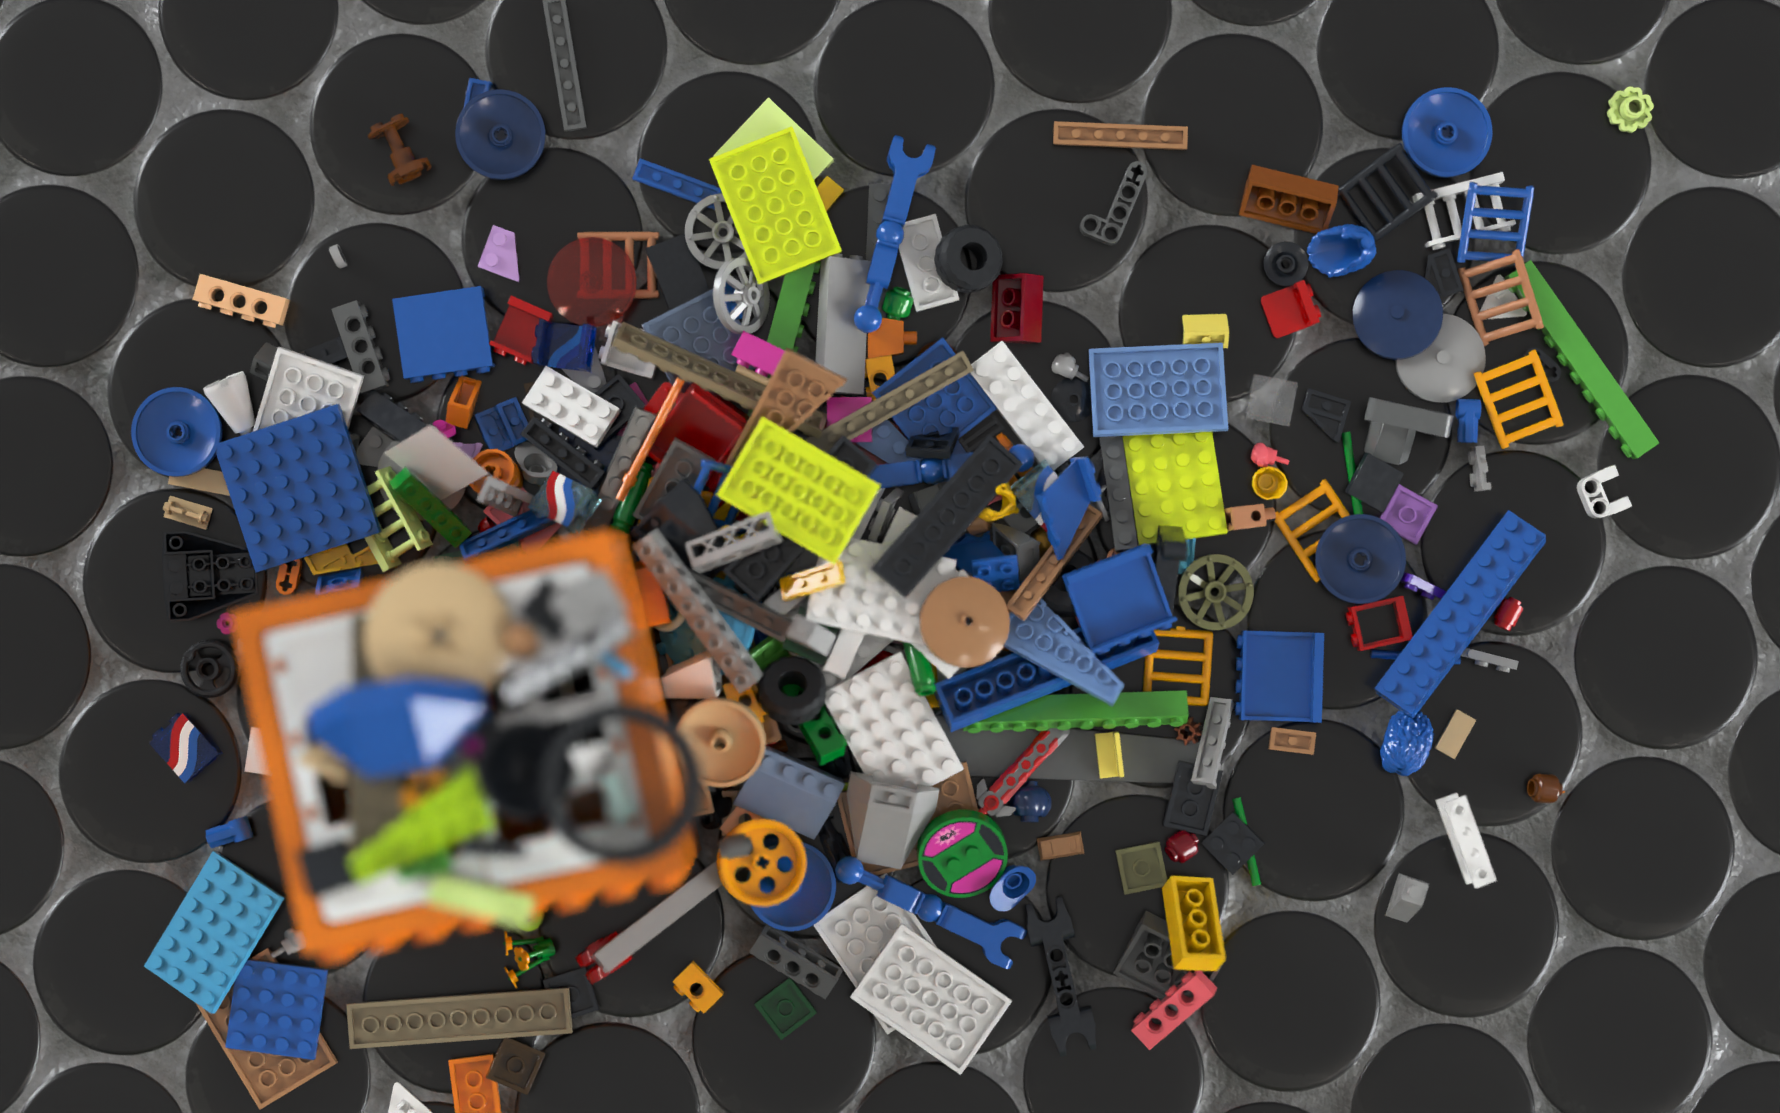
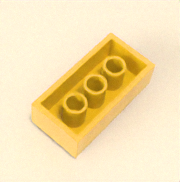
(1193, 923)

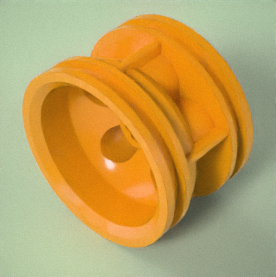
(785, 883)

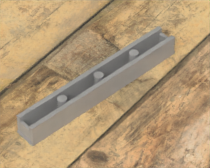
(658, 918)

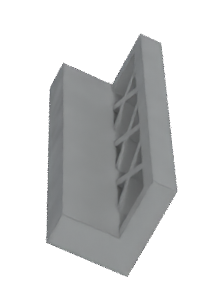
(513, 496)
(736, 550)

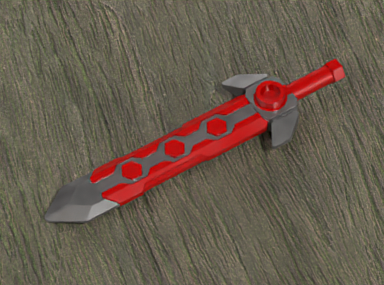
(1018, 773)

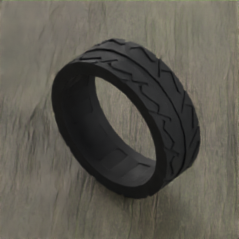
(689, 802)

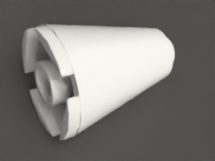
(233, 402)

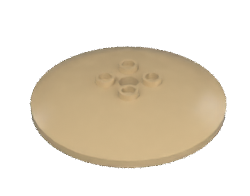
(432, 599)

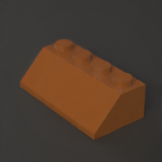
(1288, 200)

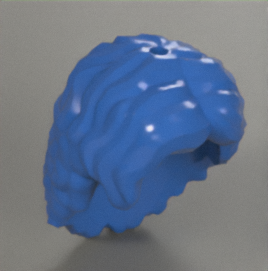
(1341, 250)
(1406, 743)

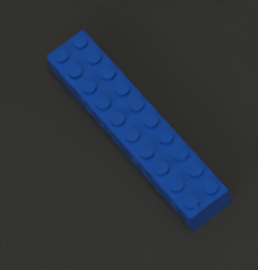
(1460, 614)
(1016, 681)

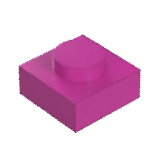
(445, 428)

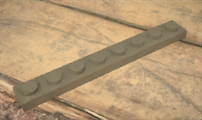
(894, 402)

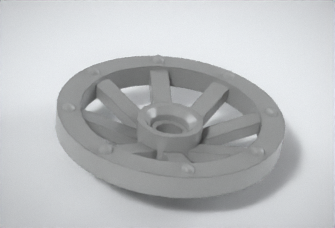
(715, 199)
(745, 296)

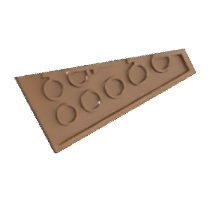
(790, 396)

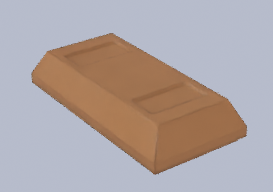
(1060, 845)

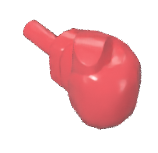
(1265, 455)

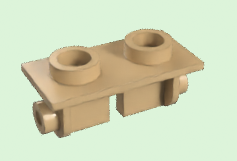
(187, 512)

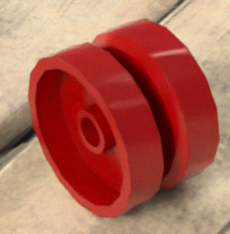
(583, 959)

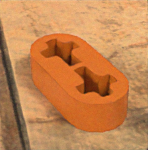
(294, 577)

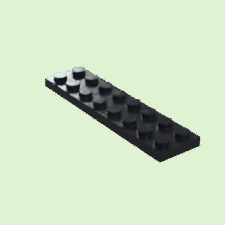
(946, 516)

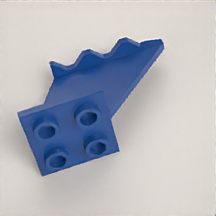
(1067, 501)
(985, 561)

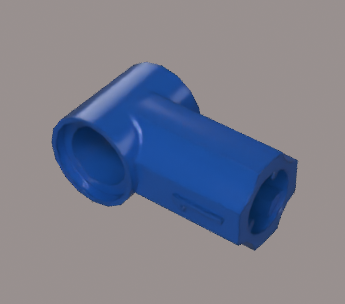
(1468, 413)
(234, 831)

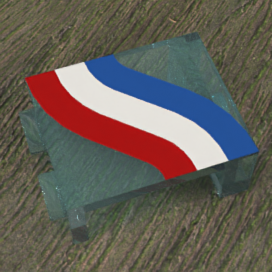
(1034, 483)
(565, 502)

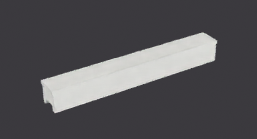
(850, 641)

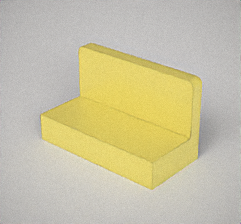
(1205, 329)
(1109, 754)

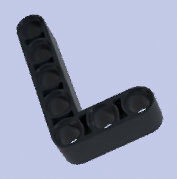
(1169, 550)

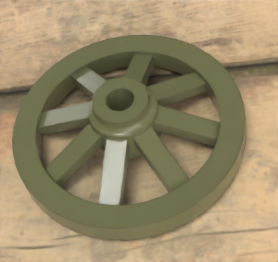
(1222, 589)

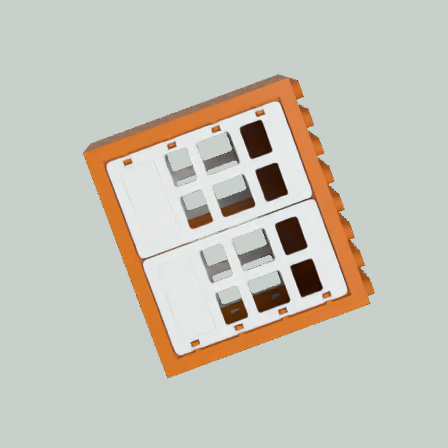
(302, 655)

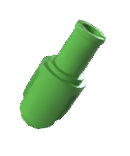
(427, 866)

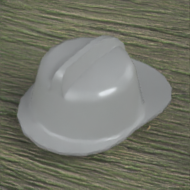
(534, 463)

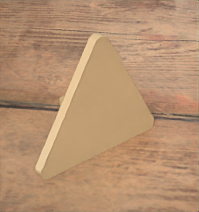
(325, 762)

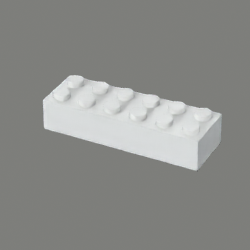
(1025, 406)

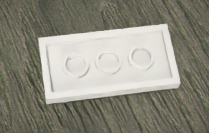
(918, 255)
(571, 406)

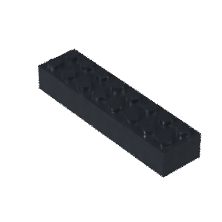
(763, 569)

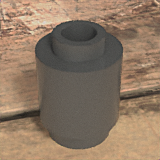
(735, 846)

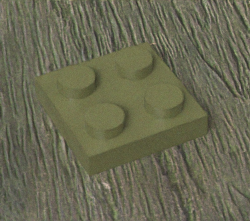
(1141, 867)

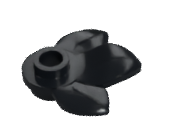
(722, 808)

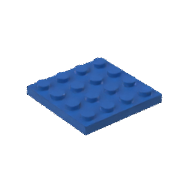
(956, 405)
(277, 1009)

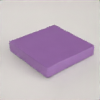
(1408, 514)

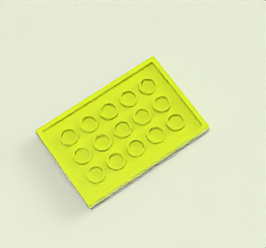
(775, 205)
(1174, 484)
(803, 488)

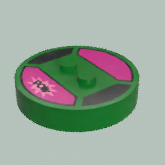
(962, 853)

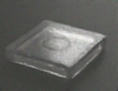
(1271, 400)

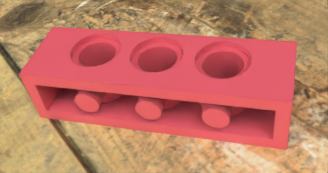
(1152, 1033)

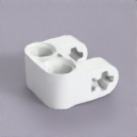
(1599, 495)

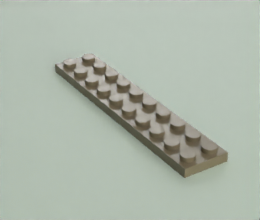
(702, 372)
(373, 801)
(459, 1018)

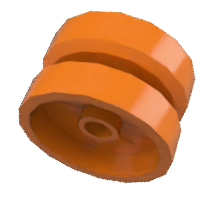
(499, 466)

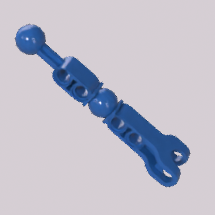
(890, 231)
(934, 470)
(932, 909)

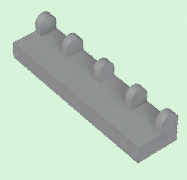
(1212, 742)

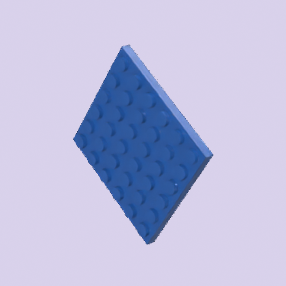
(297, 488)

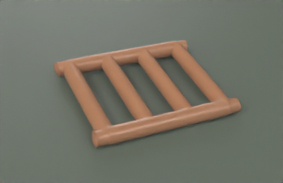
(629, 238)
(1522, 279)

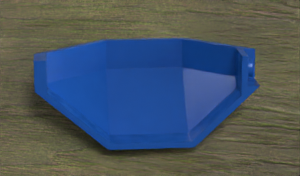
(397, 724)

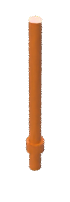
(630, 478)

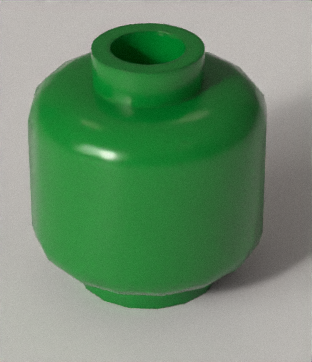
(897, 303)

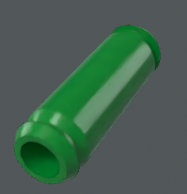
(623, 516)
(920, 671)

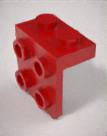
(1290, 309)

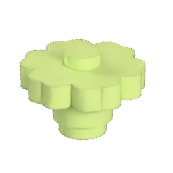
(1630, 109)

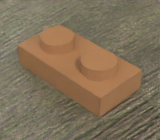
(1292, 740)

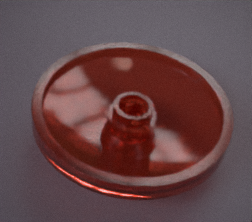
(592, 282)

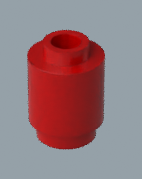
(1508, 613)

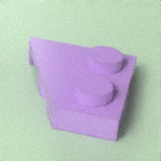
(501, 254)

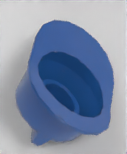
(1012, 887)

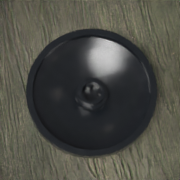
(512, 765)

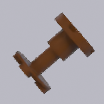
(405, 164)

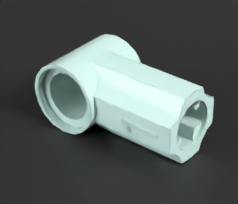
(619, 803)

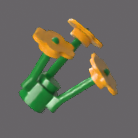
(542, 950)

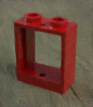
(1401, 618)

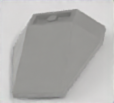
(887, 818)

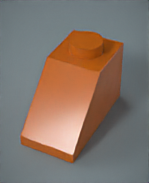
(463, 402)

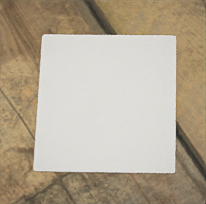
(436, 462)

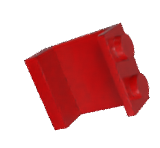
(517, 330)

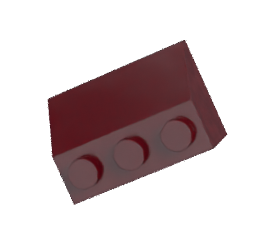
(1017, 308)

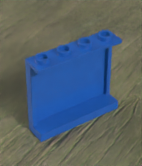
(443, 334)
(1118, 599)
(1280, 676)

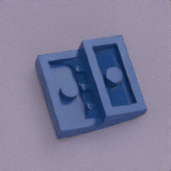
(502, 425)

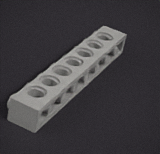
(698, 610)

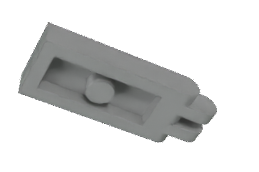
(1482, 659)

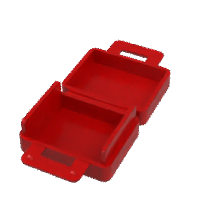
(701, 421)

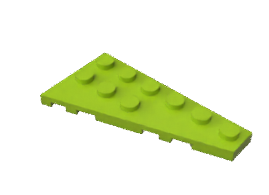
(433, 824)

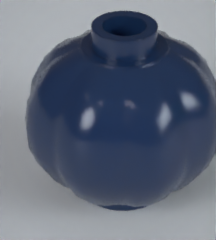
(1031, 802)

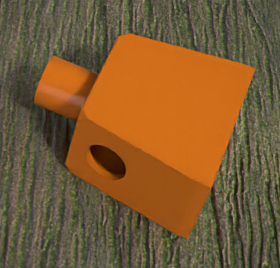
(890, 339)

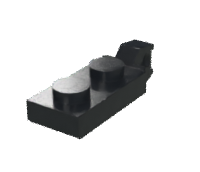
(833, 845)

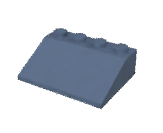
(790, 792)

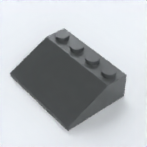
(1149, 958)

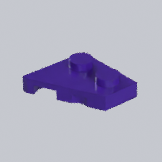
(1428, 590)

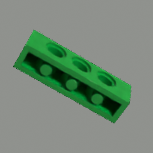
(430, 507)
(823, 749)

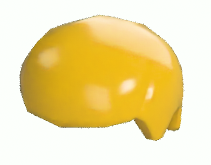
(1269, 483)

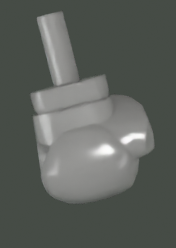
(1066, 366)
(291, 943)

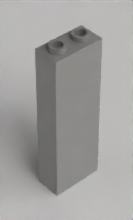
(839, 341)

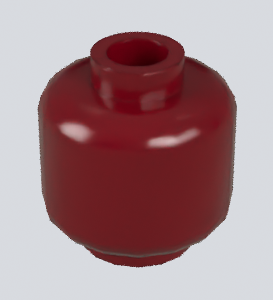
(1182, 846)

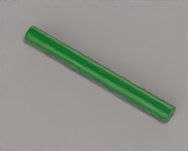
(1351, 468)
(1252, 866)

